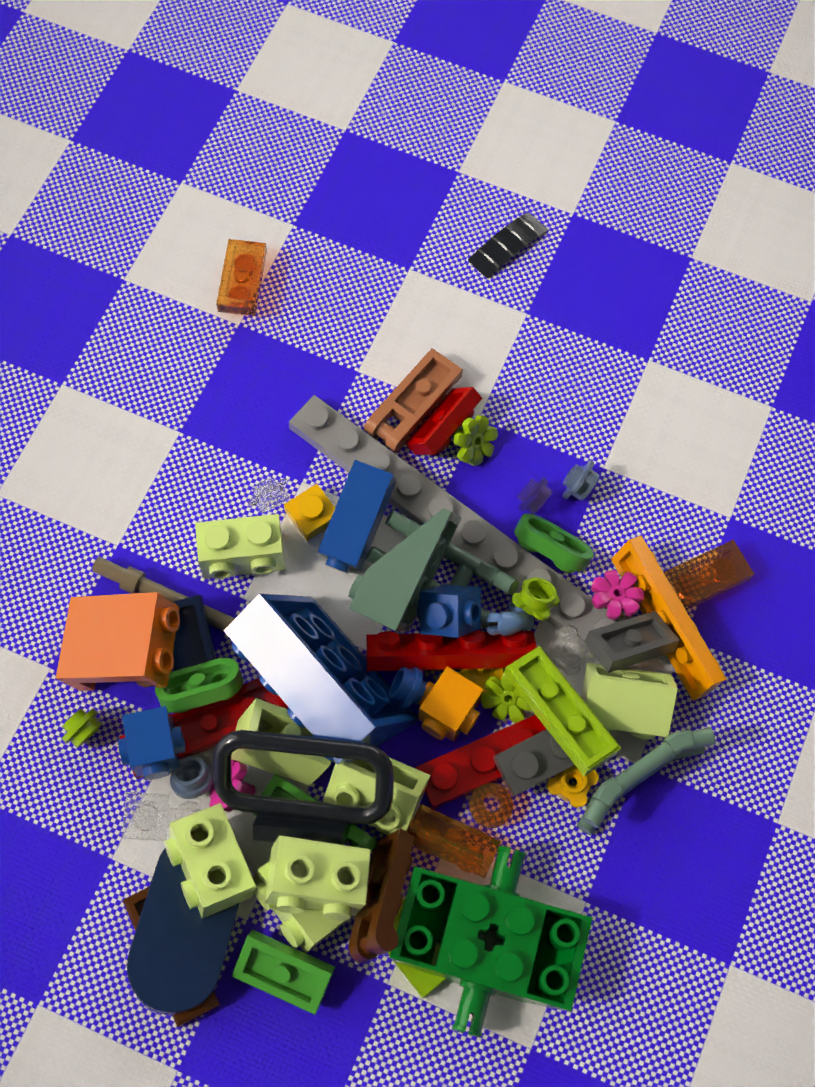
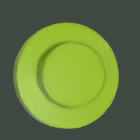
(81, 727)

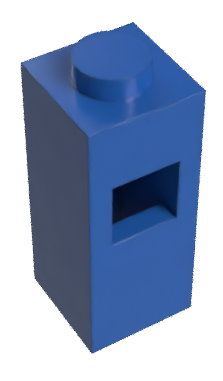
(357, 517)

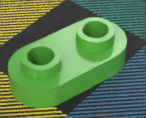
(563, 548)
(200, 685)

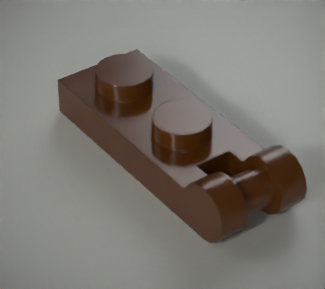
(374, 924)

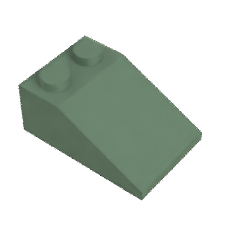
(394, 582)

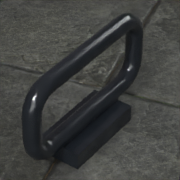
(302, 817)

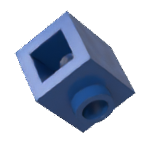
(449, 610)
(151, 743)

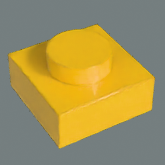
(310, 511)

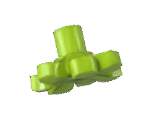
(475, 440)
(504, 699)

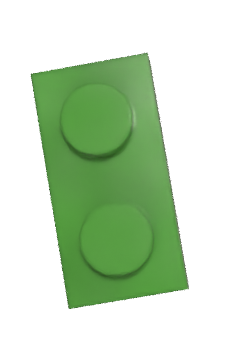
(283, 971)

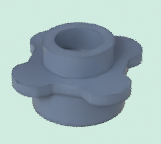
(580, 481)

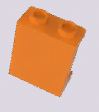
(118, 640)

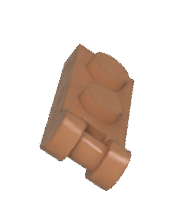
(413, 399)

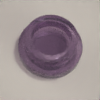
(534, 495)

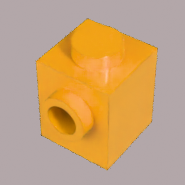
(449, 705)

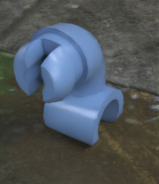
(510, 622)

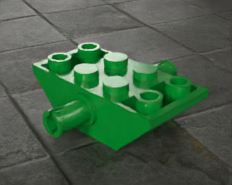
(537, 949)

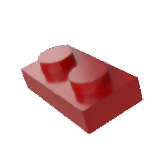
(450, 413)

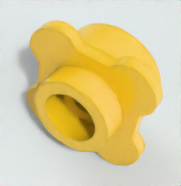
(575, 794)

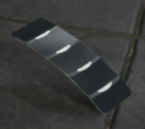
(506, 244)

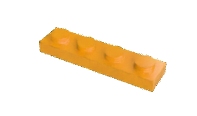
(692, 658)

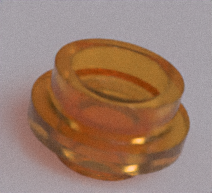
(487, 818)

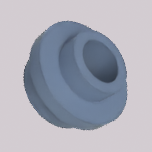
(192, 778)

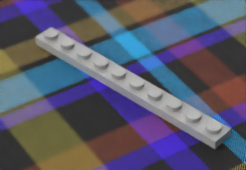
(422, 499)

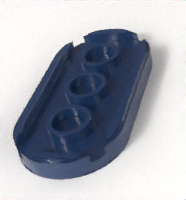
(174, 950)

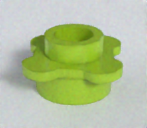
(536, 598)

